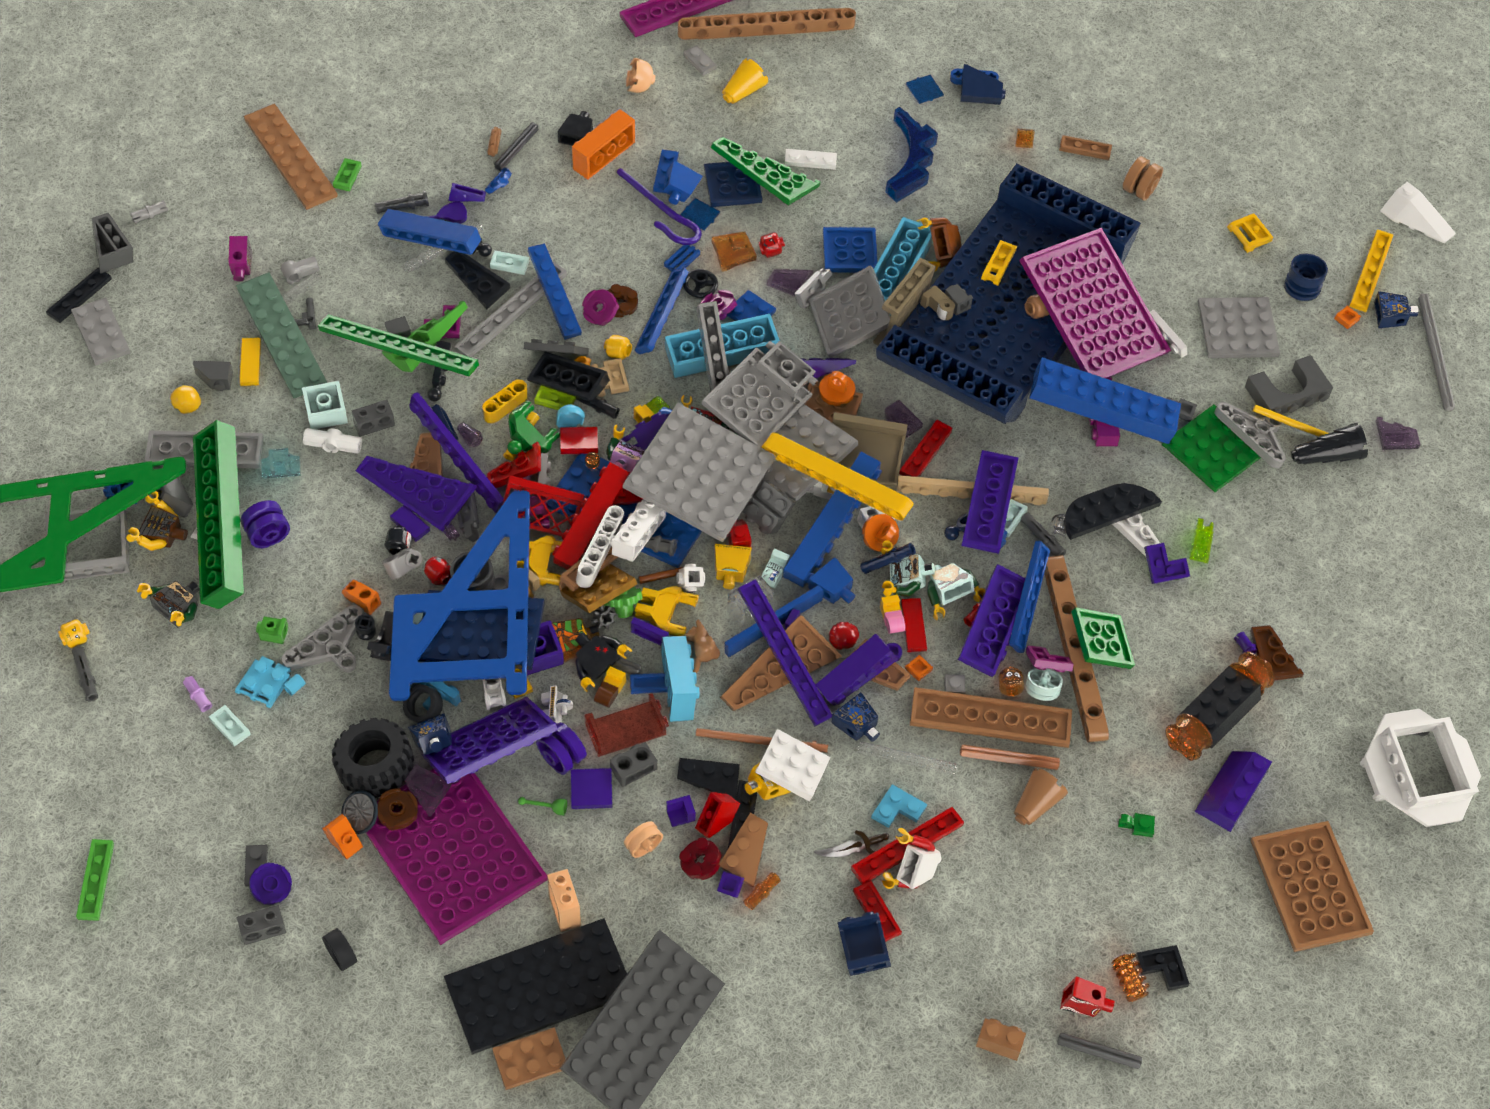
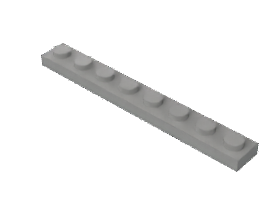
(504, 316)

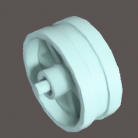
(1044, 684)

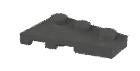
(554, 346)

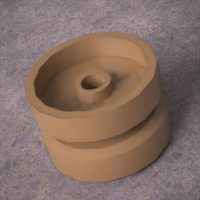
(1142, 178)

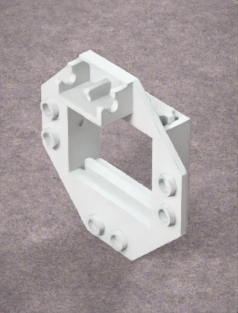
(1392, 777)

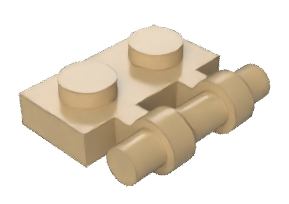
(616, 373)

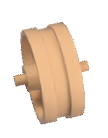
(643, 839)

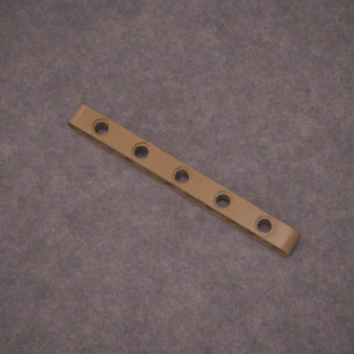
(766, 23)
(1087, 692)

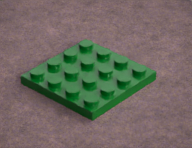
(1211, 450)

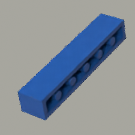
(429, 231)

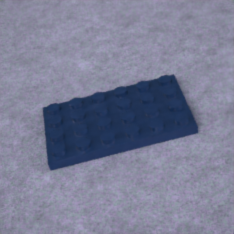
(482, 634)

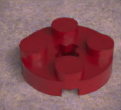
(693, 851)

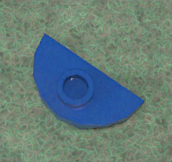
(500, 180)

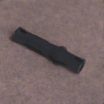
(601, 406)

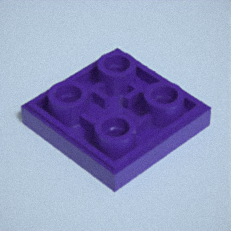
(591, 788)

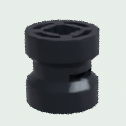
(363, 631)

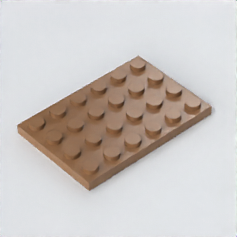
(1311, 886)

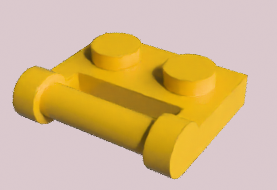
(1254, 229)

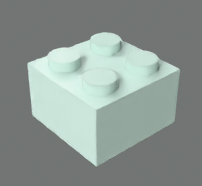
(324, 405)

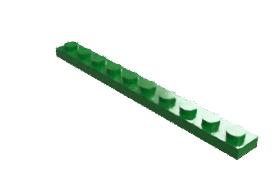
(398, 345)

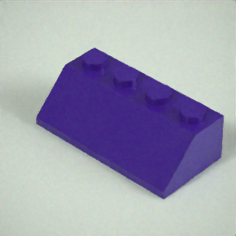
(1233, 788)

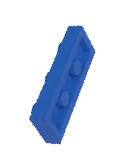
(665, 161)

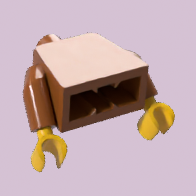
(945, 239)

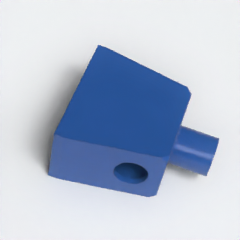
(680, 182)
(834, 581)

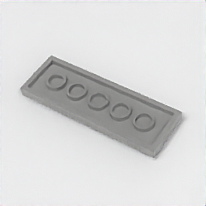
(180, 444)

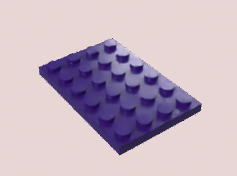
(491, 739)

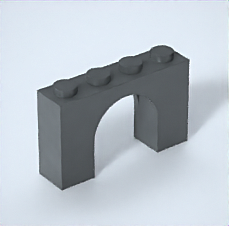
(1313, 381)

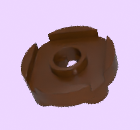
(629, 297)
(401, 819)

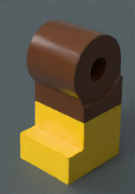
(610, 687)

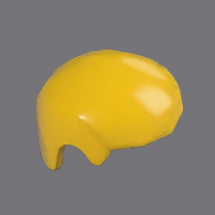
(185, 399)

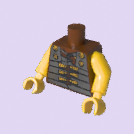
(159, 526)

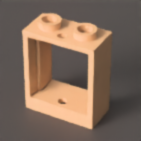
(564, 900)

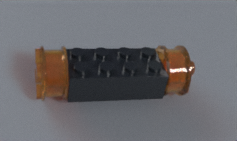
(1220, 706)

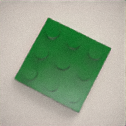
(1103, 638)

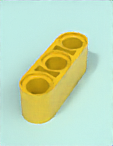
(505, 401)

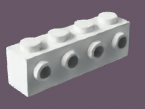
(637, 530)

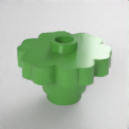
(625, 602)

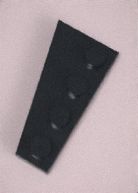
(478, 279)

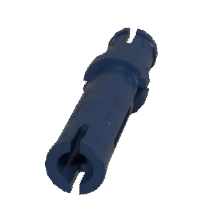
(894, 555)

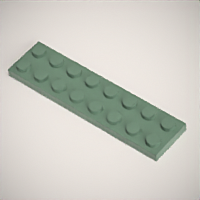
(280, 334)

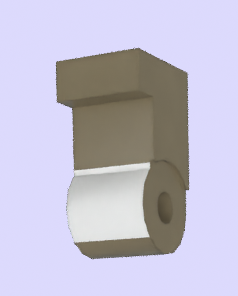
(938, 302)

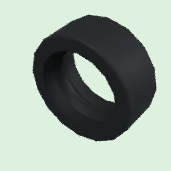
(435, 707)
(339, 949)

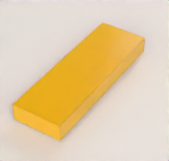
(250, 361)

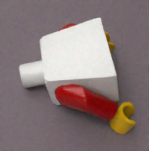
(917, 864)

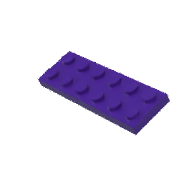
(990, 502)

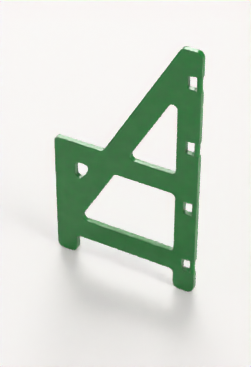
(17, 571)

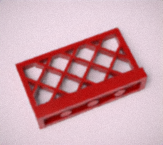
(548, 492)

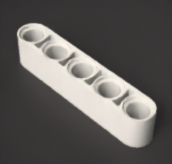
(607, 529)

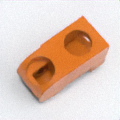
(362, 596)

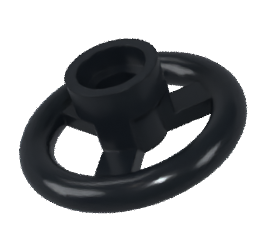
(701, 280)

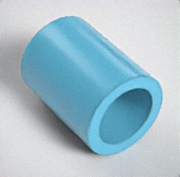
(294, 684)

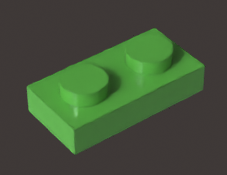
(347, 174)

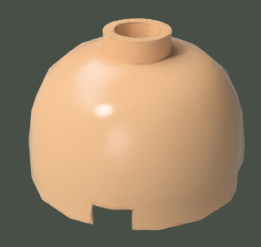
(640, 74)

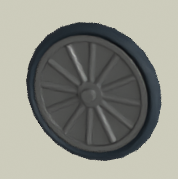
(360, 811)

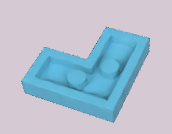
(897, 802)

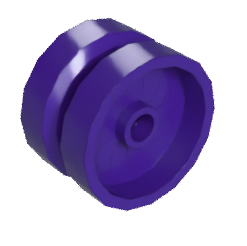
(265, 524)
(562, 749)

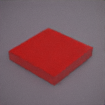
(578, 440)

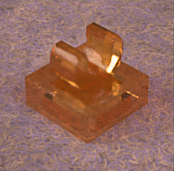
(1024, 138)

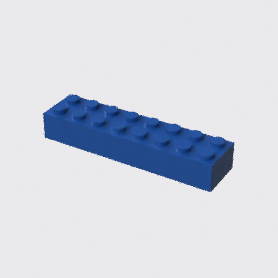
(1105, 400)

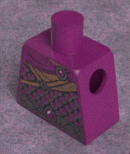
(239, 257)

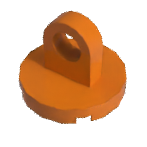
(837, 388)
(879, 529)

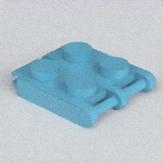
(264, 680)

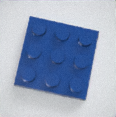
(849, 248)

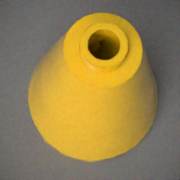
(744, 81)

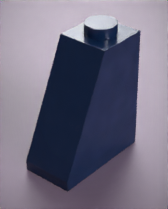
(980, 87)

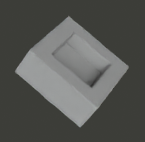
(955, 683)

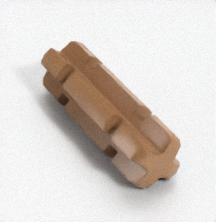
(494, 141)

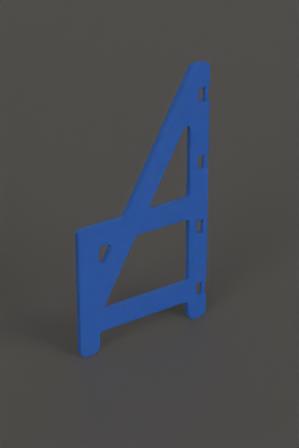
(412, 639)

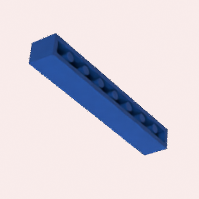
(828, 526)

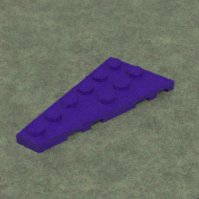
(424, 493)

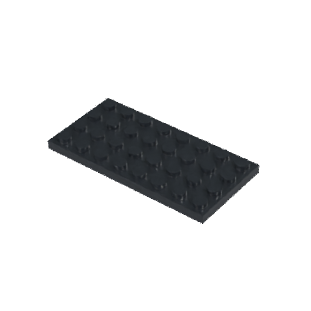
(536, 985)

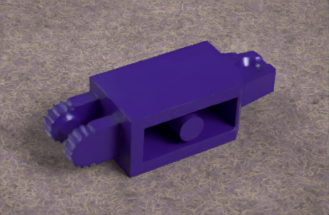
(647, 431)

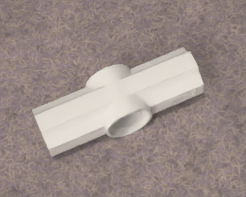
(332, 440)

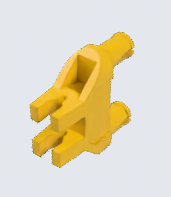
(539, 558)
(663, 607)

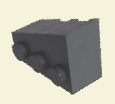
(110, 243)

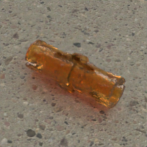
(762, 890)

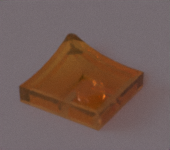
(733, 250)

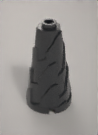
(1339, 445)

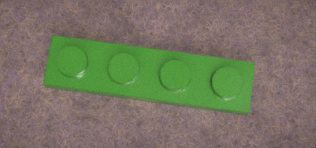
(95, 880)

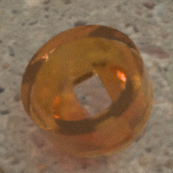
(592, 460)

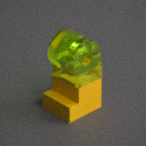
(651, 408)

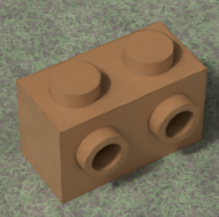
(1001, 1039)

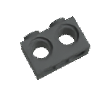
(373, 418)
(636, 768)
(261, 924)

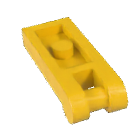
(999, 262)

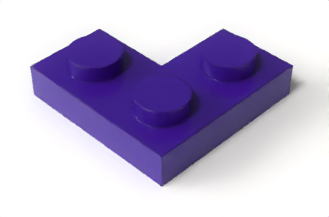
(1162, 569)

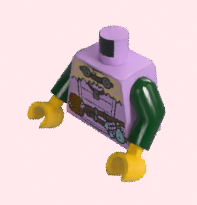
(623, 453)

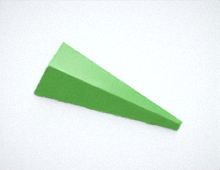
(428, 333)

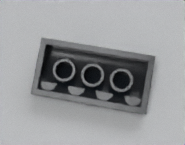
(569, 376)

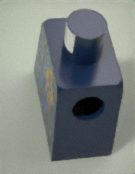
(1393, 310)
(857, 719)
(431, 734)

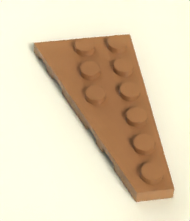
(766, 673)

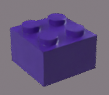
(548, 650)

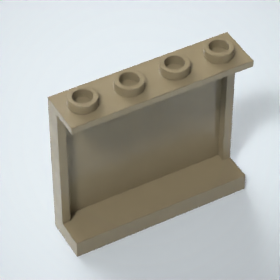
(907, 295)
(877, 439)

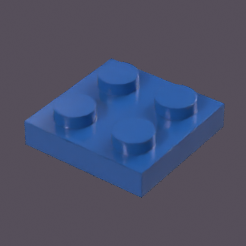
(750, 306)

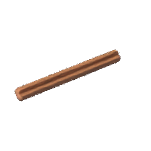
(1009, 757)

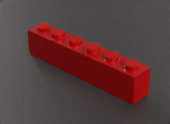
(588, 520)

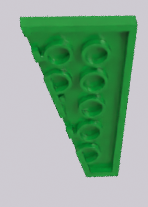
(767, 172)

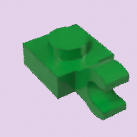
(1140, 824)

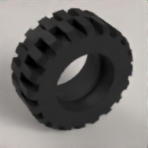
(365, 738)

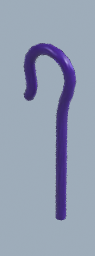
(677, 239)

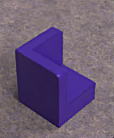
(680, 811)

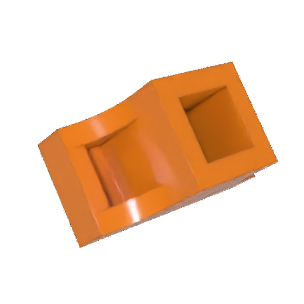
(343, 836)

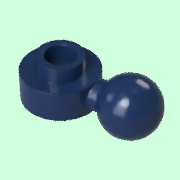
(952, 532)

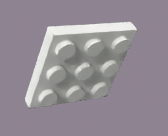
(793, 765)

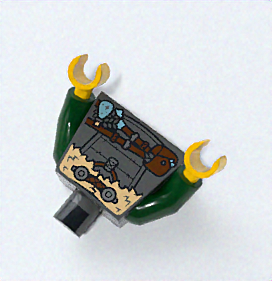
(172, 600)

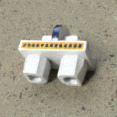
(557, 703)

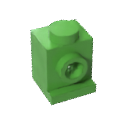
(272, 629)

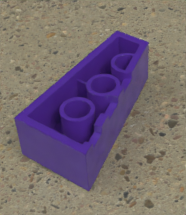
(856, 670)

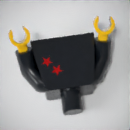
(597, 657)

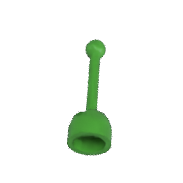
(558, 806)

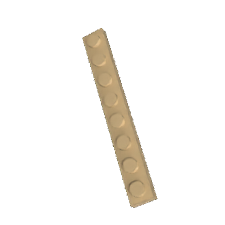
(964, 489)

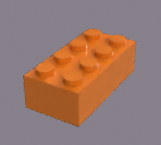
(603, 144)

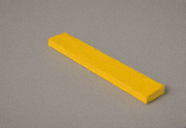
(1371, 270)

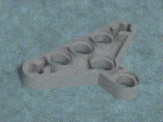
(1250, 425)
(320, 649)

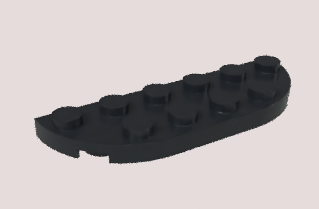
(1107, 507)

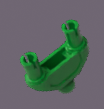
(525, 434)

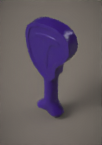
(452, 212)

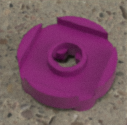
(725, 302)
(590, 308)

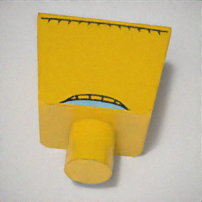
(731, 563)

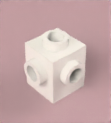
(696, 574)

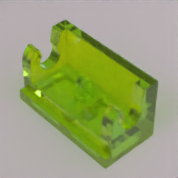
(1201, 542)

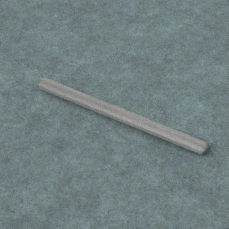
(1436, 352)

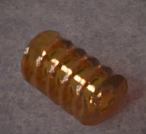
(1130, 977)

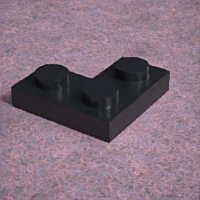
(1165, 960)

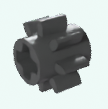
(597, 617)

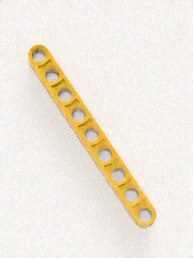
(838, 476)

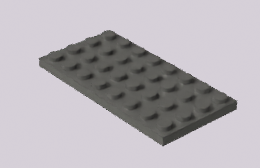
(642, 1025)

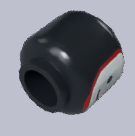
(397, 539)

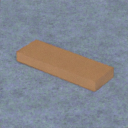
(1085, 147)

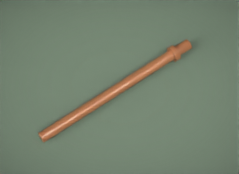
(750, 738)

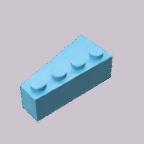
(680, 678)

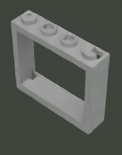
(101, 566)

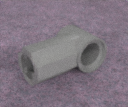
(294, 271)

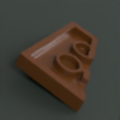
(1270, 649)

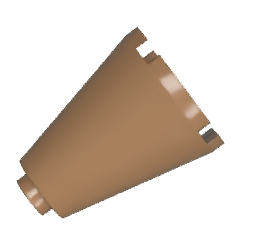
(1038, 796)

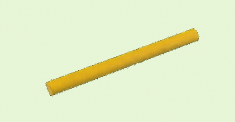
(1288, 421)

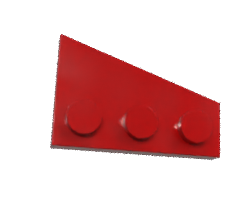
(523, 466)

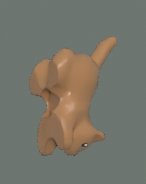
(704, 645)

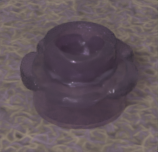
(451, 532)

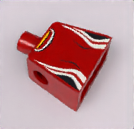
(1085, 998)

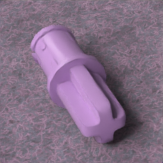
(197, 694)

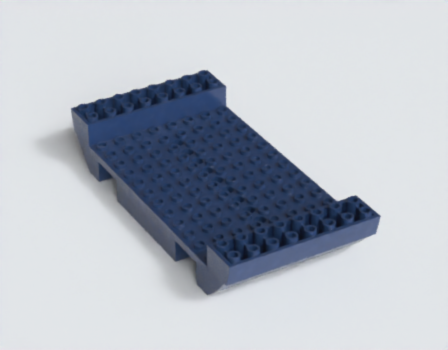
(1000, 373)

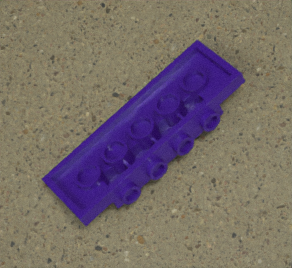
(993, 622)

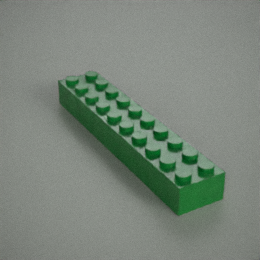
(218, 515)

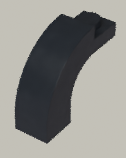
(382, 645)

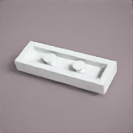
(810, 159)
(1170, 336)

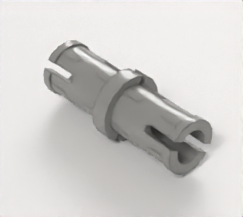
(149, 211)

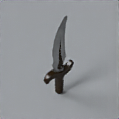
(854, 846)

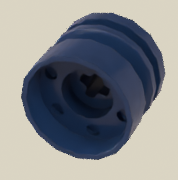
(1305, 277)

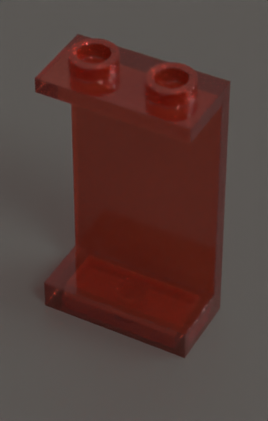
(626, 727)

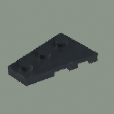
(710, 775)

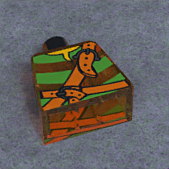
(568, 631)

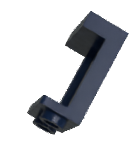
(864, 943)

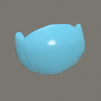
(569, 416)

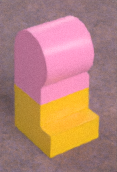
(892, 614)

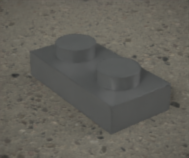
(255, 856)

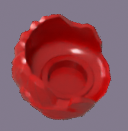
(843, 635)

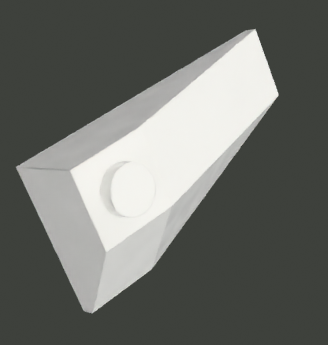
(1414, 210)

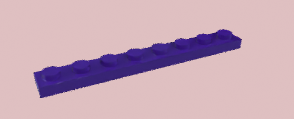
(456, 452)
(785, 653)

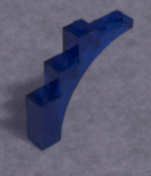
(914, 172)

